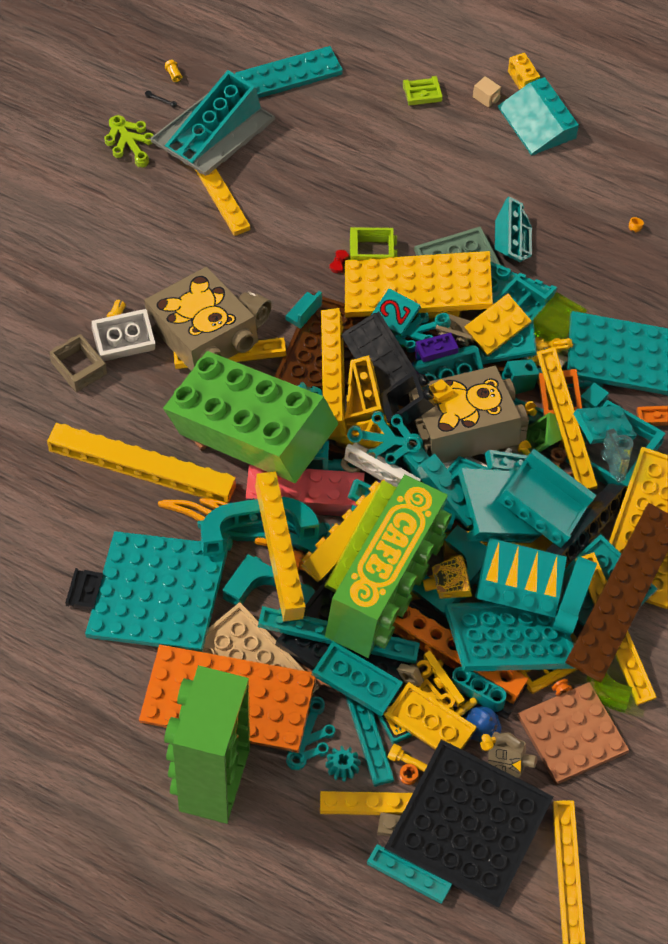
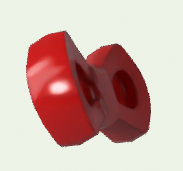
(336, 266)

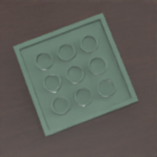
(463, 242)

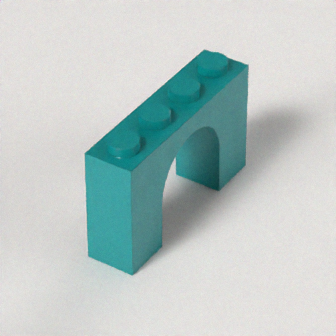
(472, 552)
(250, 575)

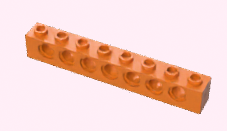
(440, 649)

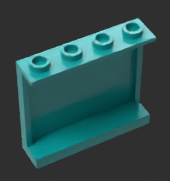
(546, 498)
(487, 515)

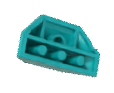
(513, 231)

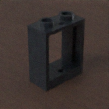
(401, 388)

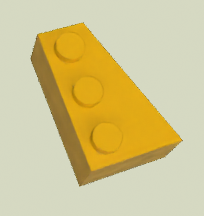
(363, 391)

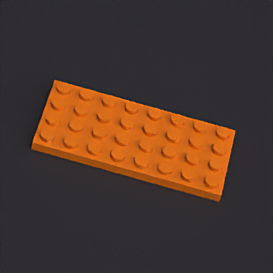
(276, 694)

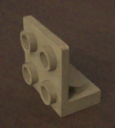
(457, 330)

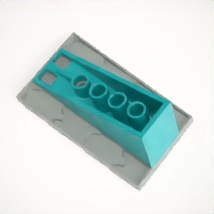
(215, 125)

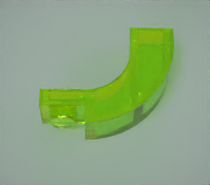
(611, 693)

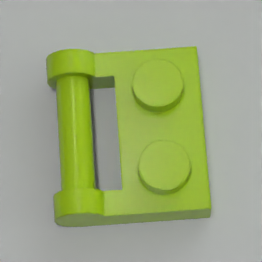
(422, 91)

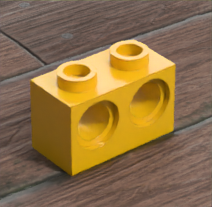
(522, 70)

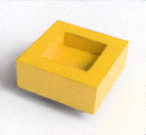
(441, 391)

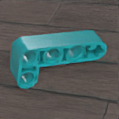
(574, 596)

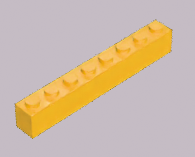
(333, 366)
(280, 546)

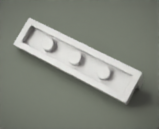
(377, 467)

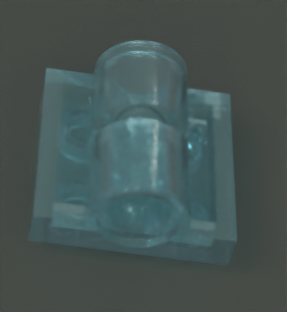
(617, 453)

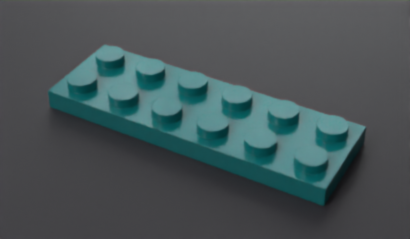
(292, 72)

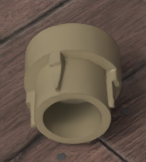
(257, 305)

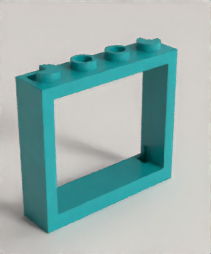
(640, 427)

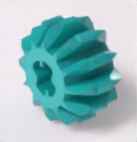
(344, 756)

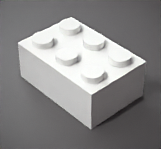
(123, 335)

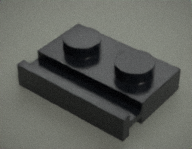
(84, 589)

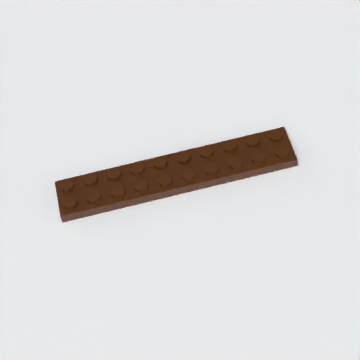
(621, 595)

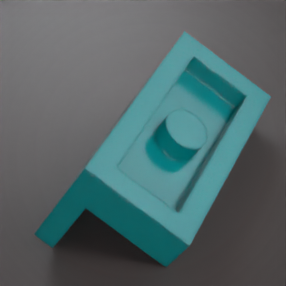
(304, 309)

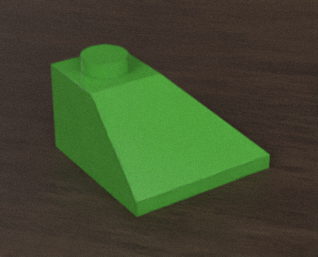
(543, 433)

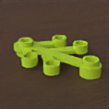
(119, 124)

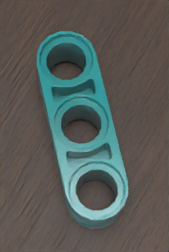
(483, 697)

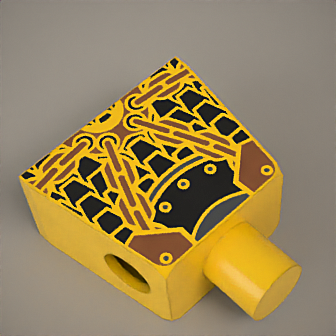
(450, 579)

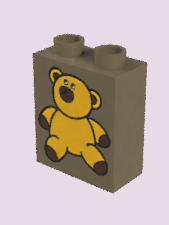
(201, 317)
(474, 418)

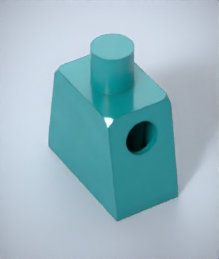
(522, 374)

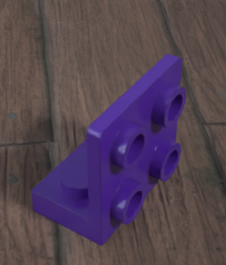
(435, 347)

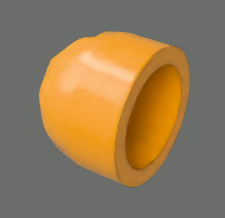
(635, 224)

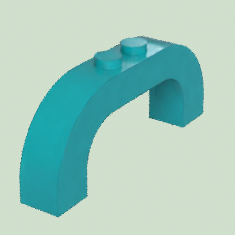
(248, 513)

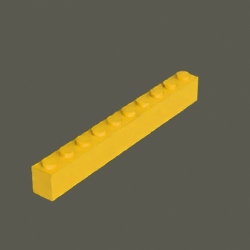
(141, 463)

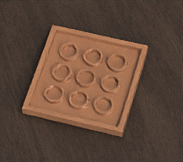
(572, 733)

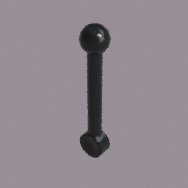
(148, 94)

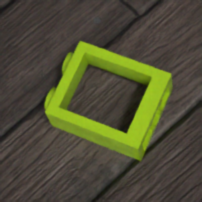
(372, 235)

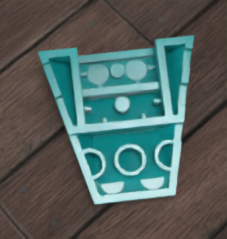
(527, 293)

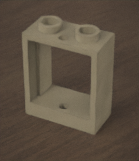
(85, 376)

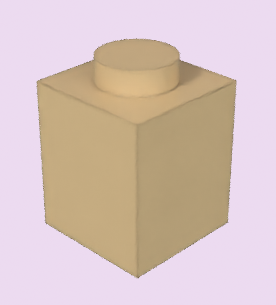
(487, 92)

